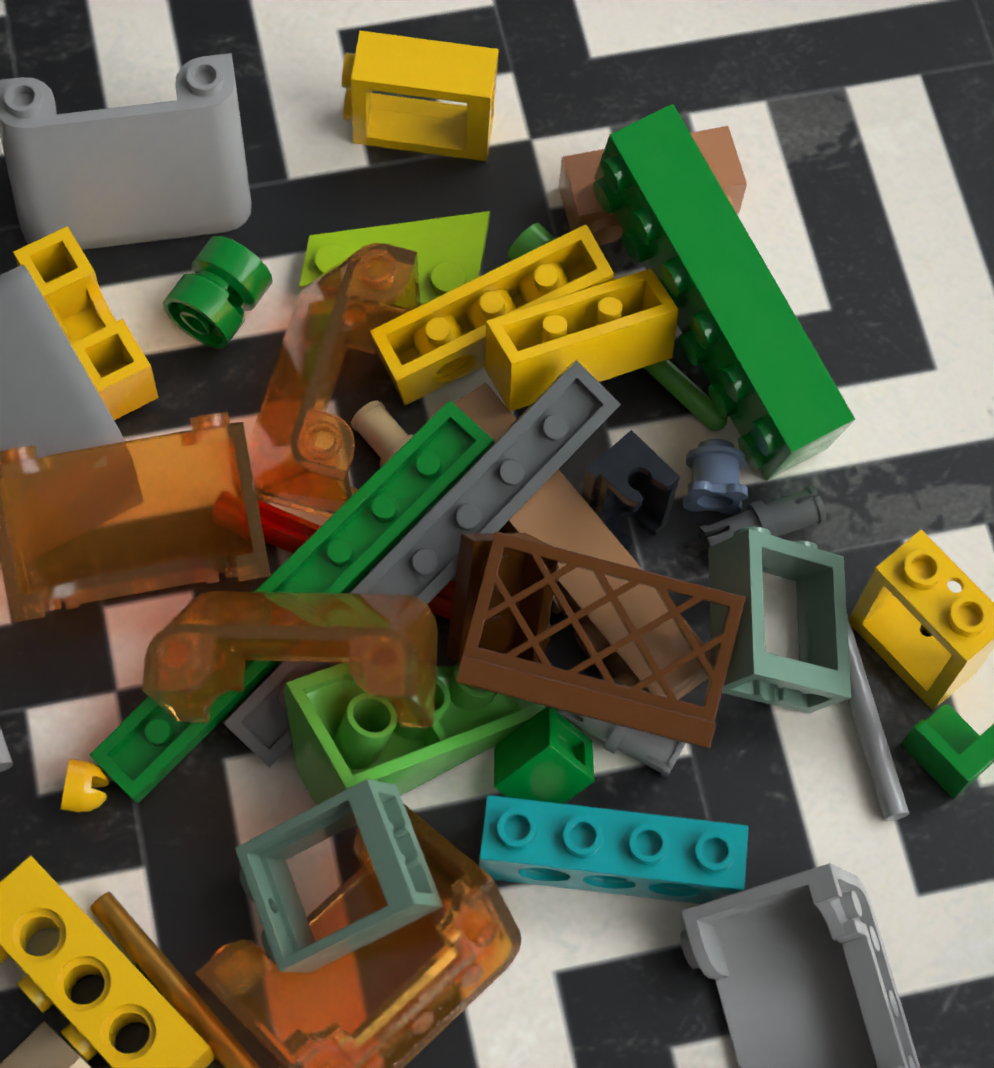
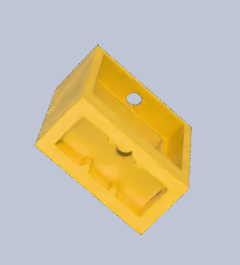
(426, 71)
(913, 596)

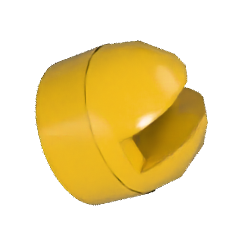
(77, 791)

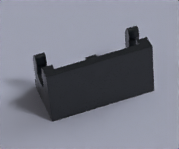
(633, 484)

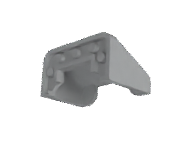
(129, 168)
(42, 382)
(802, 974)

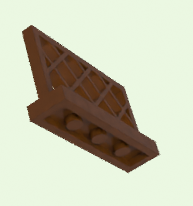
(588, 695)

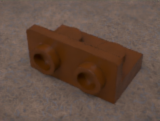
(517, 573)

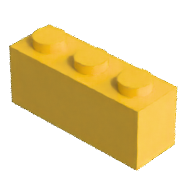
(602, 327)

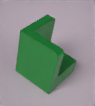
(950, 749)
(544, 760)

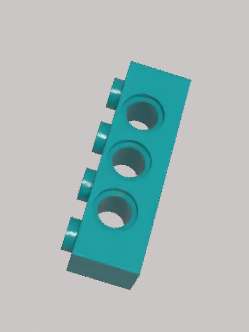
(612, 851)

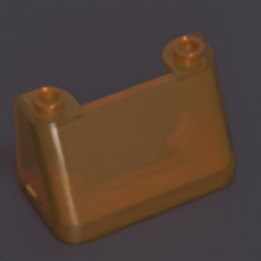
(296, 447)
(128, 517)
(381, 635)
(387, 996)

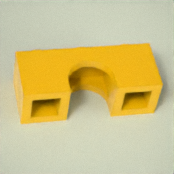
(100, 342)

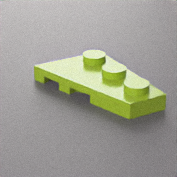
(446, 247)

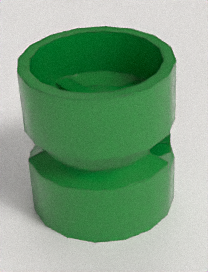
(222, 286)

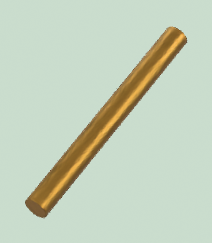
(171, 982)

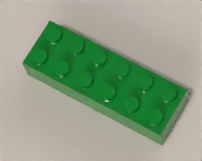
(726, 297)

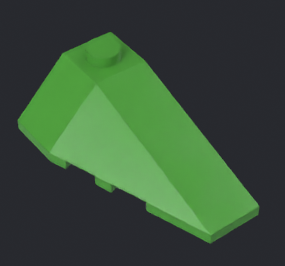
(353, 737)

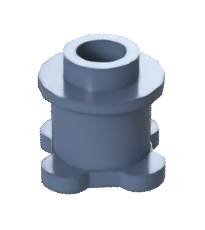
(715, 477)

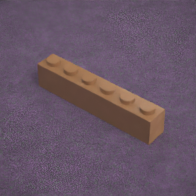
(567, 522)

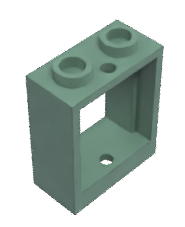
(823, 664)
(394, 855)

